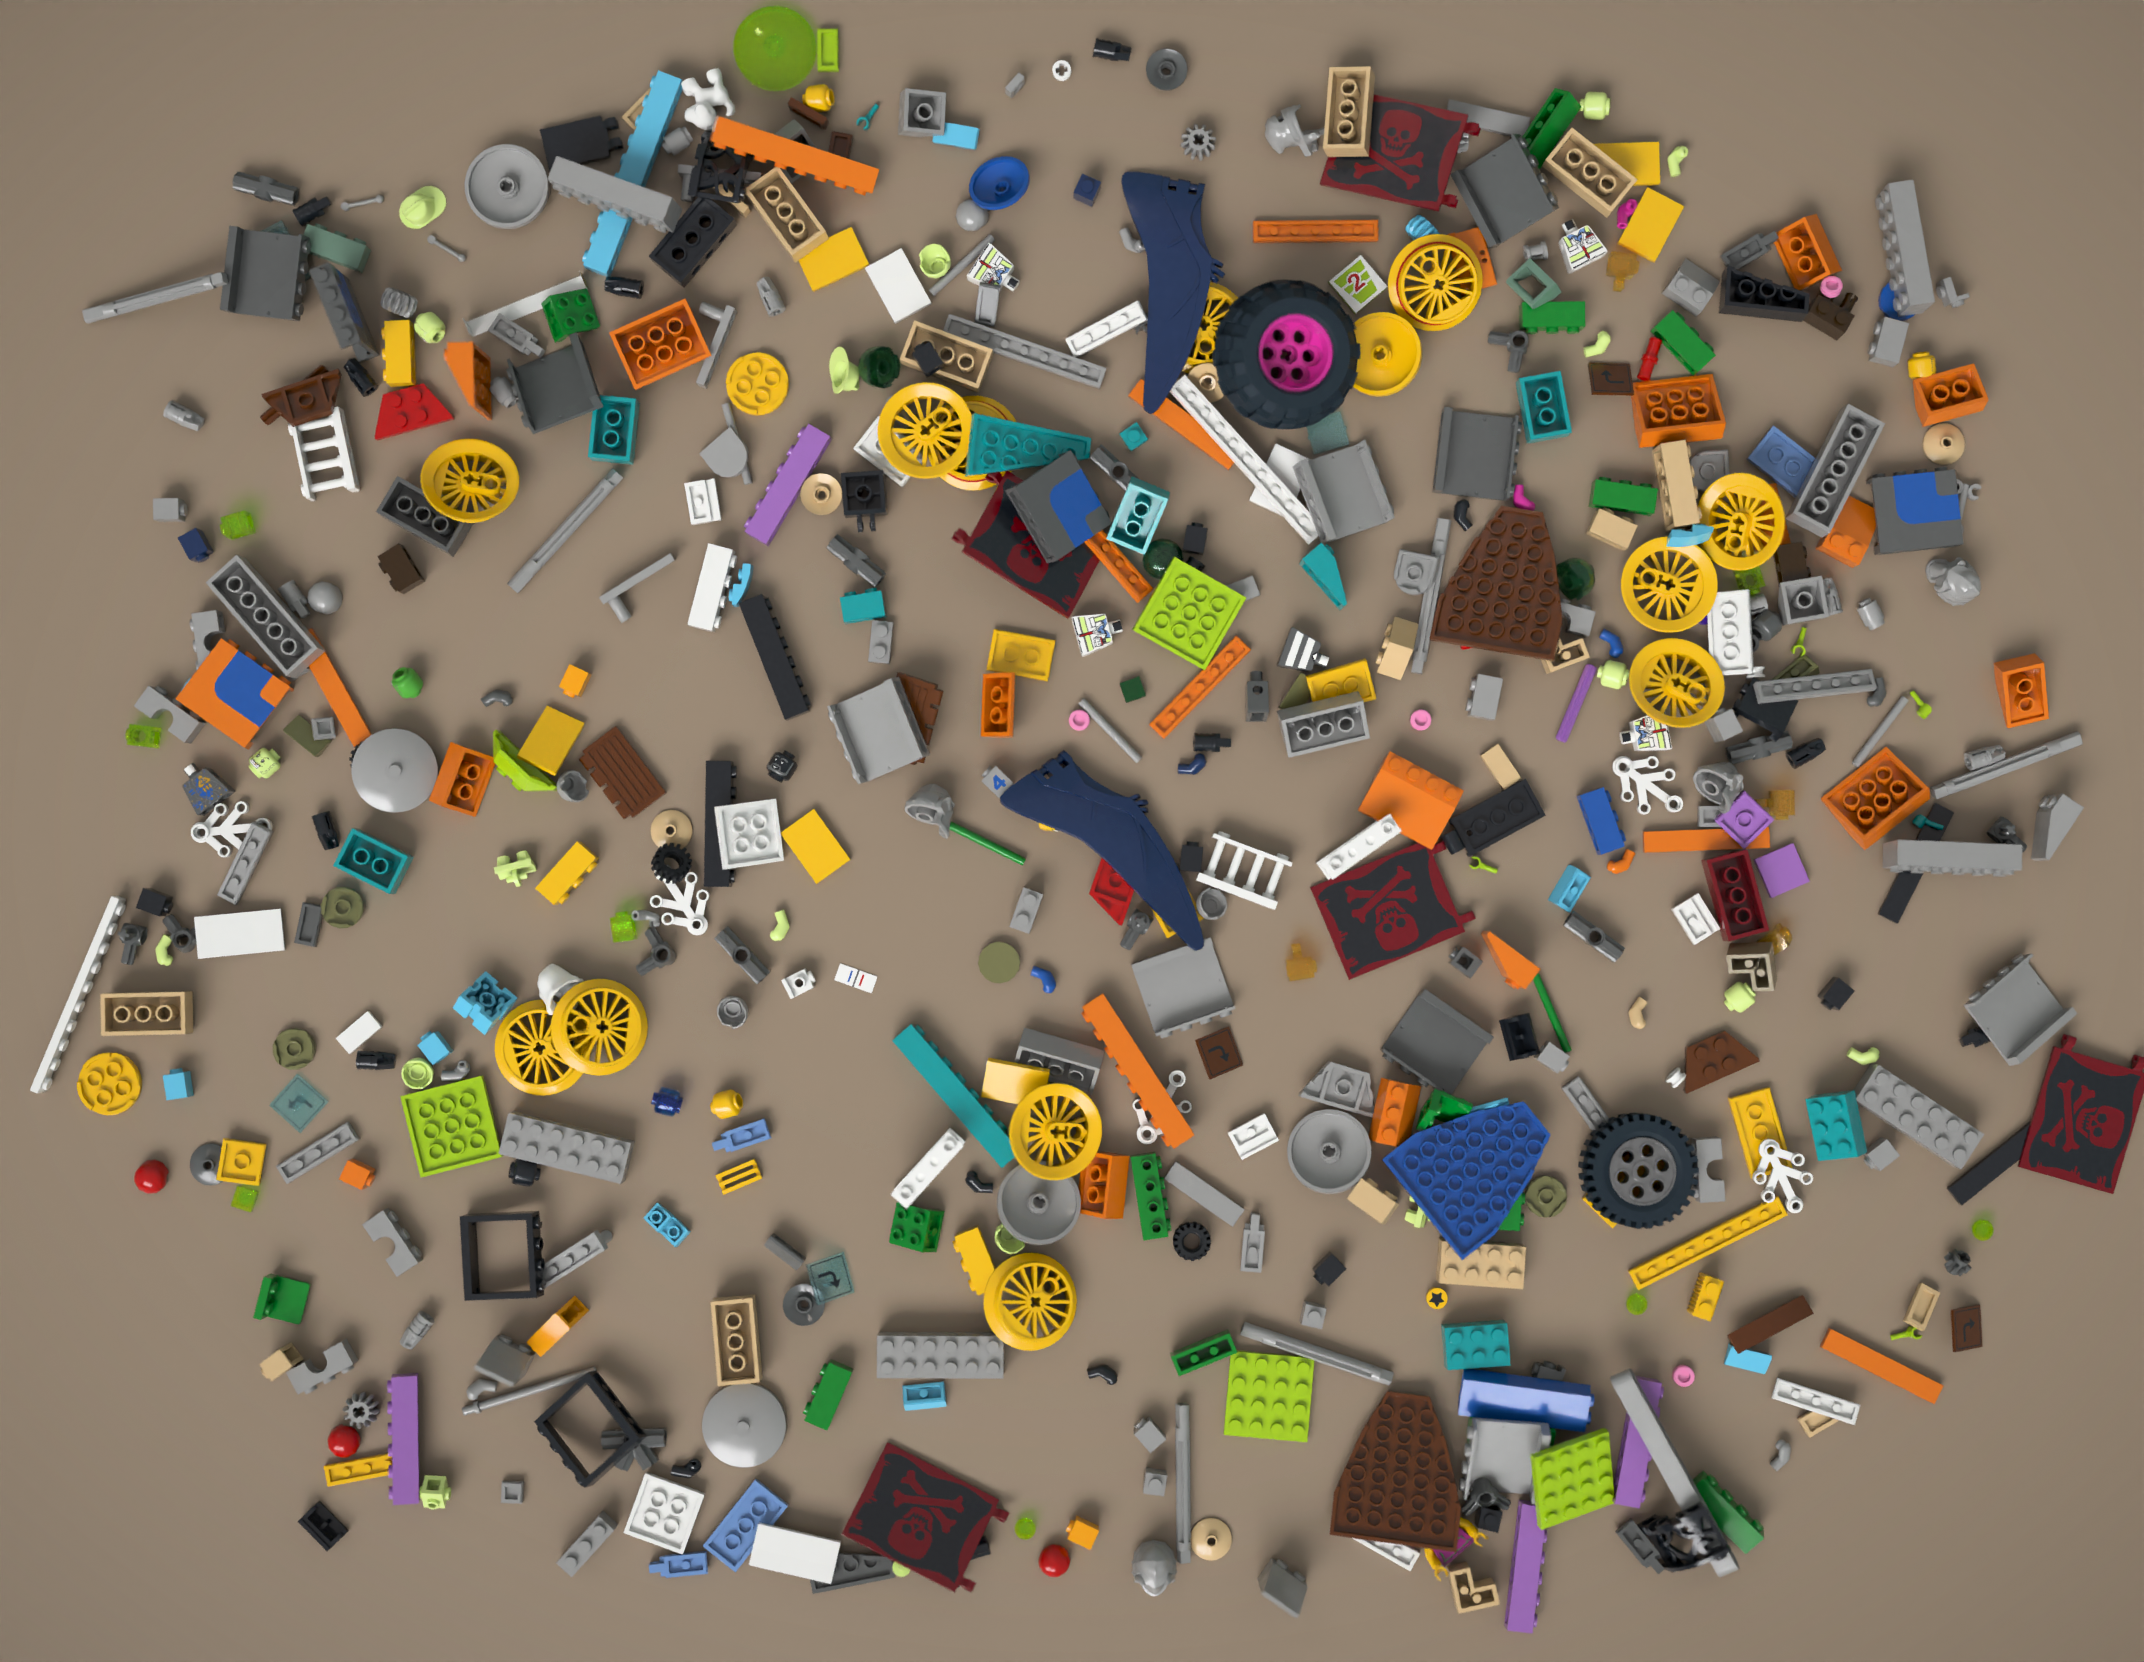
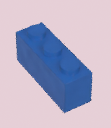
(1601, 820)

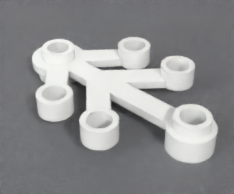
(1644, 783)
(226, 829)
(683, 904)
(1145, 1125)
(1779, 1173)

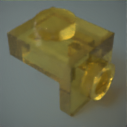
(1780, 938)

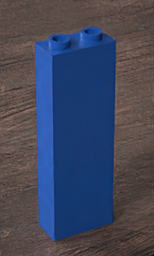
(1525, 1399)

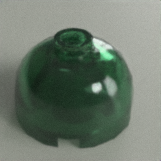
(879, 366)
(1159, 556)
(1576, 578)

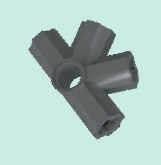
(642, 1452)

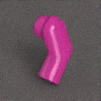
(1624, 212)
(1520, 500)

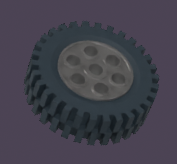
(1604, 1162)

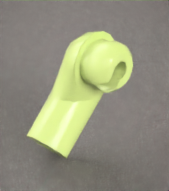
(782, 927)

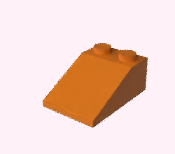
(1850, 533)
(2022, 690)
(1511, 964)

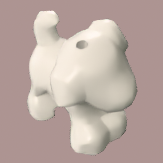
(702, 112)

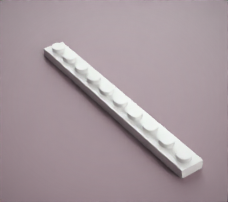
(1245, 458)
(76, 999)

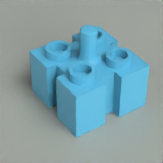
(485, 1003)

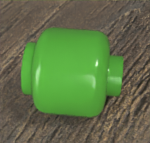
(407, 682)

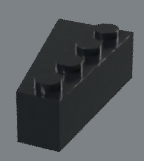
(1760, 298)

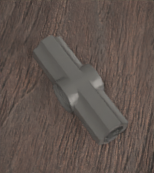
(265, 188)
(1107, 461)
(856, 560)
(1758, 748)
(1604, 944)
(752, 965)

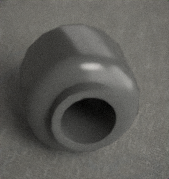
(1766, 625)

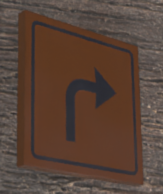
(1610, 379)
(1219, 1052)
(1966, 1328)

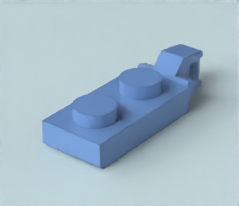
(743, 1136)
(681, 1564)

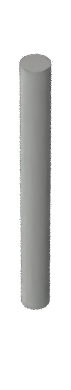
(961, 265)
(731, 423)
(1110, 730)
(1880, 731)

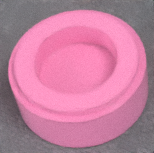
(1831, 286)
(1079, 720)
(1420, 720)
(1683, 1375)

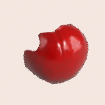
(151, 1176)
(343, 1441)
(1054, 1560)

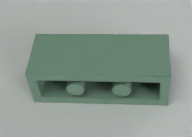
(337, 247)

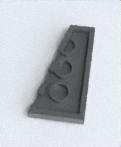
(856, 1569)

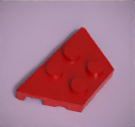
(409, 411)
(1111, 892)

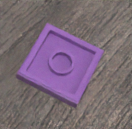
(1744, 819)
(1781, 870)

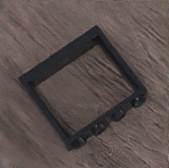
(470, 1255)
(617, 1411)

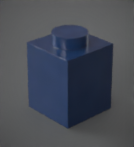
(1087, 190)
(196, 545)

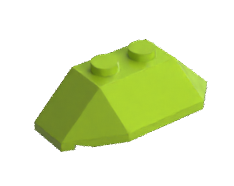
(523, 774)

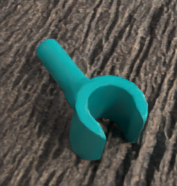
(867, 118)
(1921, 820)

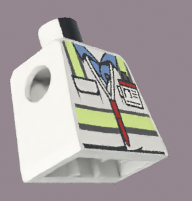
(1580, 246)
(993, 269)
(1094, 632)
(1647, 735)

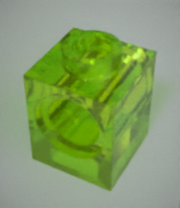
(237, 525)
(1758, 580)
(152, 736)
(623, 927)

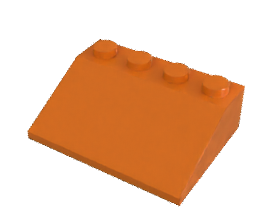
(660, 344)
(473, 373)
(1677, 410)
(1413, 798)
(1876, 798)

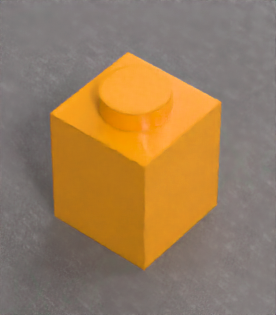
(574, 681)
(1082, 1532)

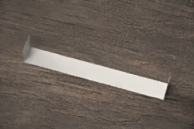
(522, 307)

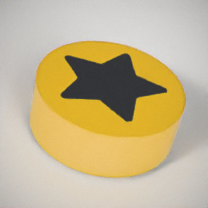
(1436, 1298)

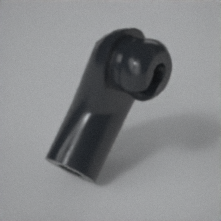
(1460, 514)
(976, 1185)
(1103, 1371)
(688, 1470)

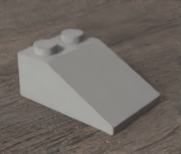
(2052, 824)
(505, 1360)
(1283, 1586)

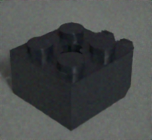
(873, 505)

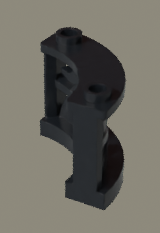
(701, 180)
(1675, 1560)

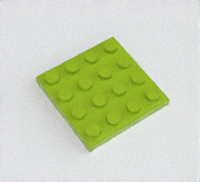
(1189, 613)
(451, 1126)
(1268, 1396)
(1572, 1478)

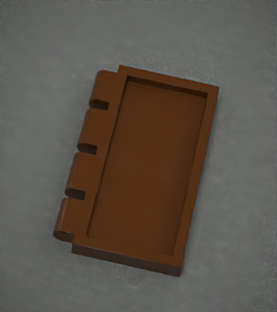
(921, 697)
(623, 772)

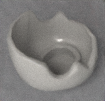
(971, 216)
(324, 597)
(572, 786)
(1211, 904)
(732, 1011)

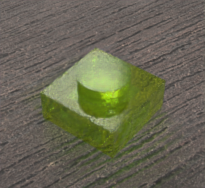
(244, 1198)

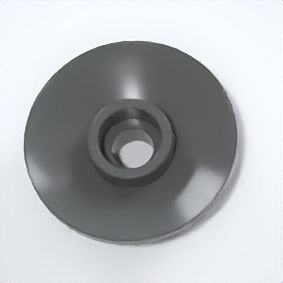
(1169, 60)
(207, 1152)
(795, 1312)

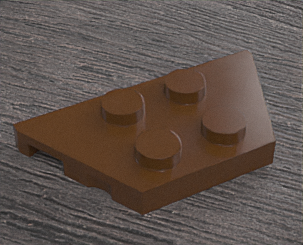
(306, 399)
(1714, 1059)

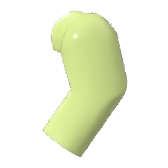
(1675, 158)
(1600, 346)
(161, 951)
(1868, 1057)

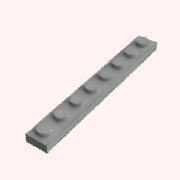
(1027, 352)

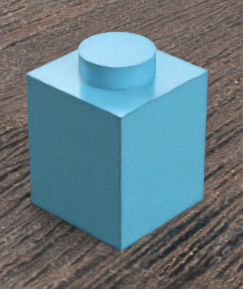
(434, 1047)
(178, 1084)

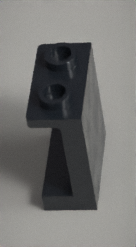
(1771, 716)

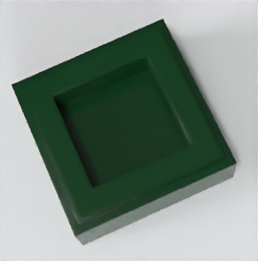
(1132, 689)

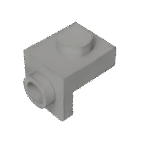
(1946, 292)

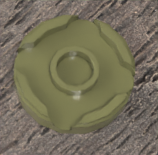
(342, 907)
(999, 962)
(294, 1048)
(1545, 1196)

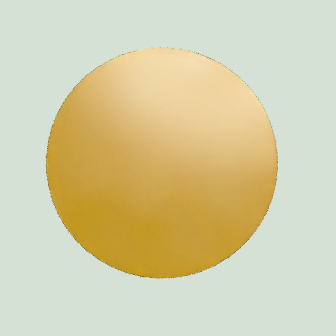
(757, 383)
(109, 1083)

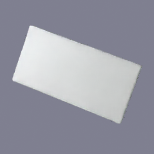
(1731, 632)
(239, 933)
(794, 1553)

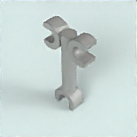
(1965, 492)

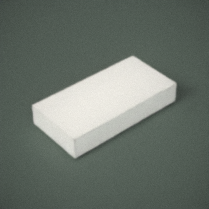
(359, 1032)

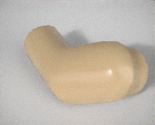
(1635, 1013)

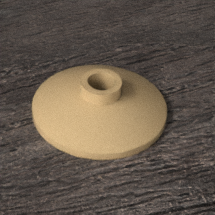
(1210, 390)
(1934, 446)
(821, 483)
(671, 818)
(1208, 1529)

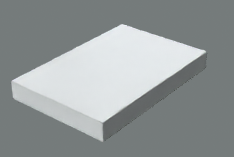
(898, 285)
(870, 449)
(1281, 464)

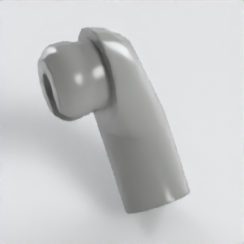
(479, 1386)
(1783, 1455)

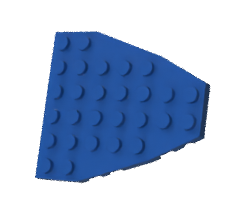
(1470, 1171)

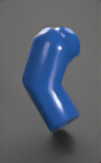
(1614, 641)
(1046, 977)

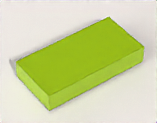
(828, 50)

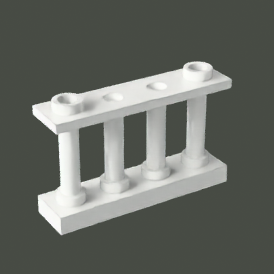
(344, 460)
(1358, 847)
(1247, 890)
(928, 1167)

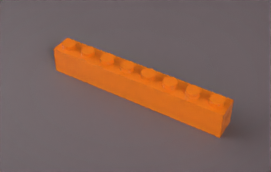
(793, 154)
(1138, 1071)

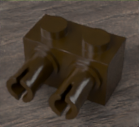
(1830, 317)

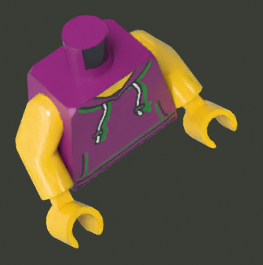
(1465, 1538)

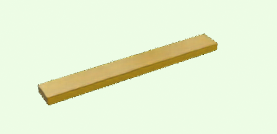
(1706, 1243)

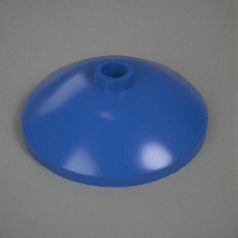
(999, 183)

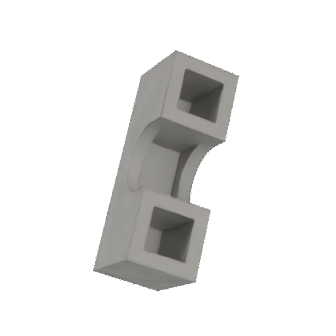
(1578, 618)
(205, 626)
(185, 724)
(1708, 1188)
(386, 1225)
(306, 1375)
(587, 1543)

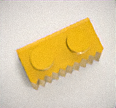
(1705, 1296)

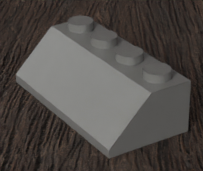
(1323, 724)
(1067, 1060)

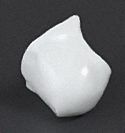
(557, 982)

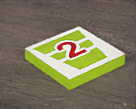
(1357, 284)

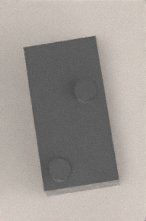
(410, 510)

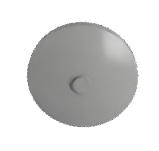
(506, 186)
(394, 770)
(1329, 1151)
(1037, 1208)
(744, 1424)

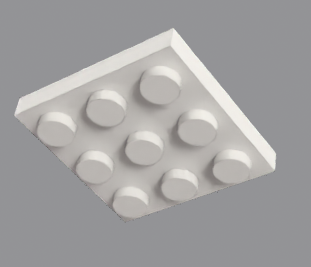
(749, 833)
(664, 1513)

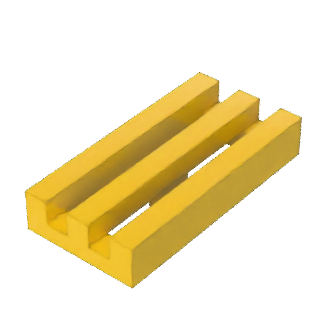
(722, 1183)

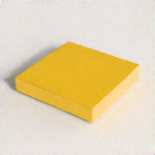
(241, 1161)

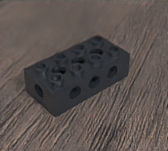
(699, 252)

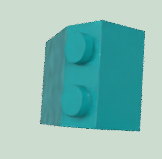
(1323, 569)

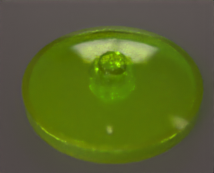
(775, 48)

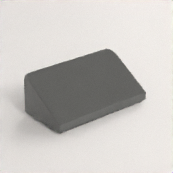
(784, 1251)

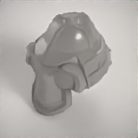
(1954, 580)
(1719, 783)
(932, 806)
(1154, 1566)

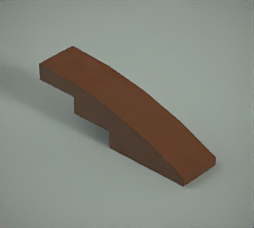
(1770, 1324)

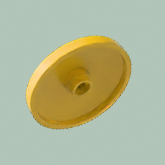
(1387, 354)

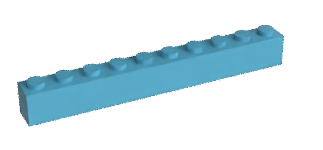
(635, 168)

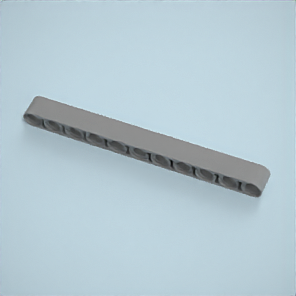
(1666, 1456)

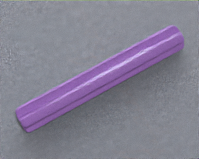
(1576, 703)

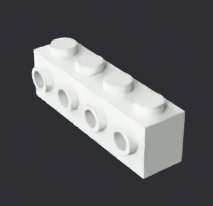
(711, 588)

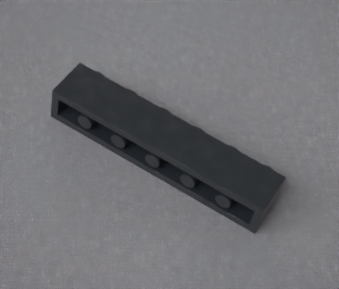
(774, 657)
(718, 792)

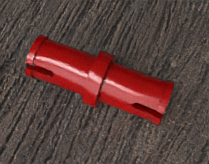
(1649, 359)

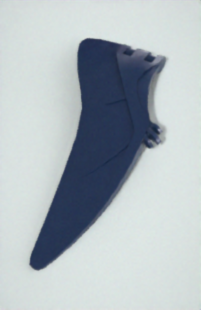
(1177, 274)
(1114, 830)

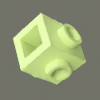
(435, 1492)

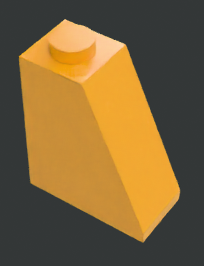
(557, 1326)

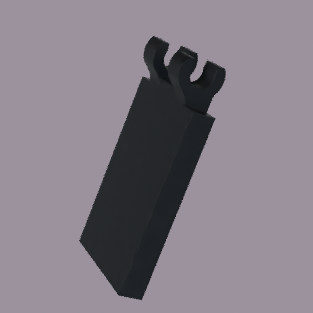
(581, 140)

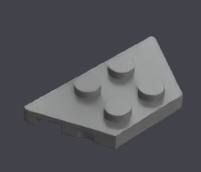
(1341, 1088)

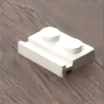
(703, 501)
(1695, 918)
(1253, 1136)

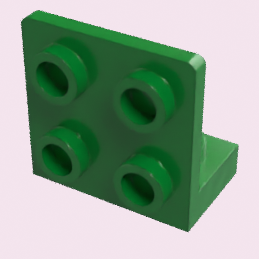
(570, 313)
(1443, 1108)
(916, 1228)
(282, 1299)

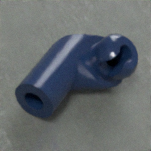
(1194, 767)

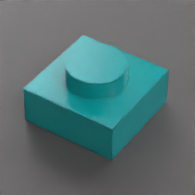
(1133, 437)

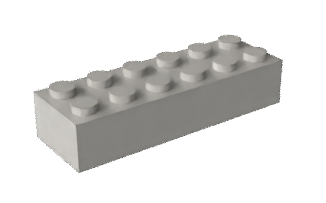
(614, 195)
(1905, 248)
(1835, 470)
(265, 616)
(1952, 857)
(1917, 1116)
(566, 1147)
(940, 1355)

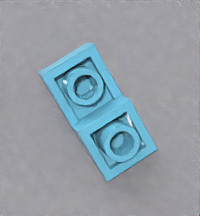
(958, 136)
(1682, 538)
(739, 591)
(667, 1224)

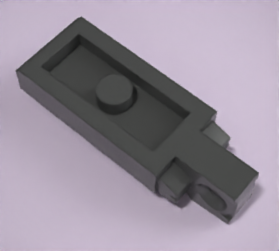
(1749, 250)
(1640, 1545)

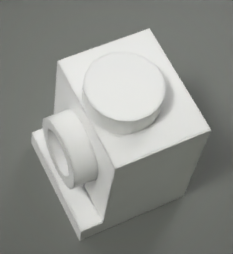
(790, 983)

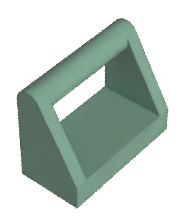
(1531, 268)

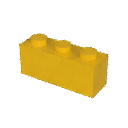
(399, 353)
(567, 873)
(975, 1258)

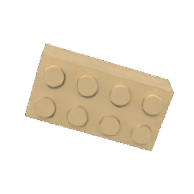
(1349, 111)
(1589, 172)
(786, 214)
(963, 360)
(1676, 485)
(146, 1013)
(1488, 1266)
(736, 1340)

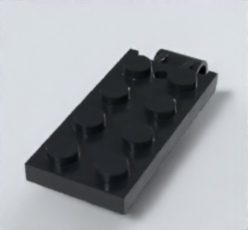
(1493, 819)

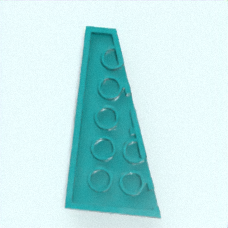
(1011, 445)

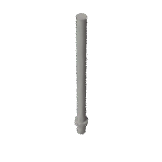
(479, 1406)

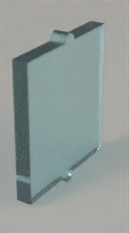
(1328, 433)

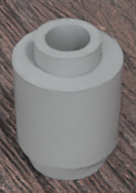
(677, 141)
(503, 392)
(1870, 613)

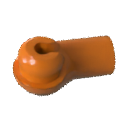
(1623, 864)

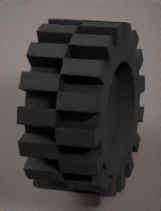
(676, 854)
(1191, 1254)

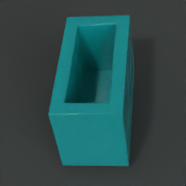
(862, 606)

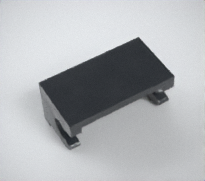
(1519, 1036)
(323, 1526)

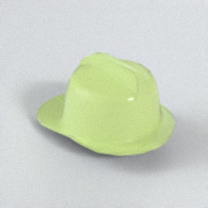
(422, 207)
(843, 372)

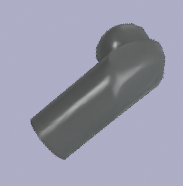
(1879, 694)
(499, 696)

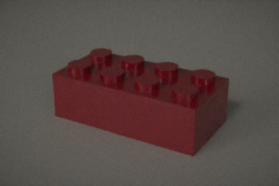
(1735, 895)

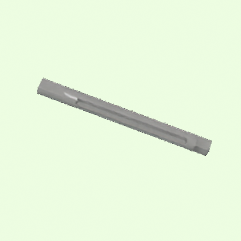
(154, 297)
(564, 531)
(1430, 598)
(2007, 765)
(1317, 1353)
(1183, 1510)

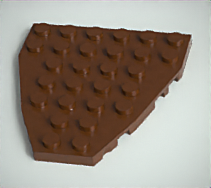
(1504, 590)
(1399, 1479)

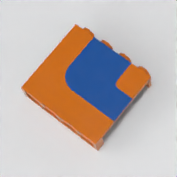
(234, 692)

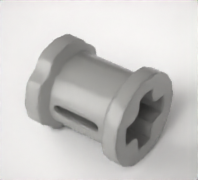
(1535, 251)

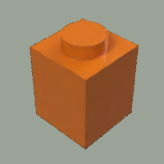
(357, 1174)

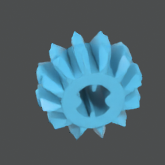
(1420, 227)

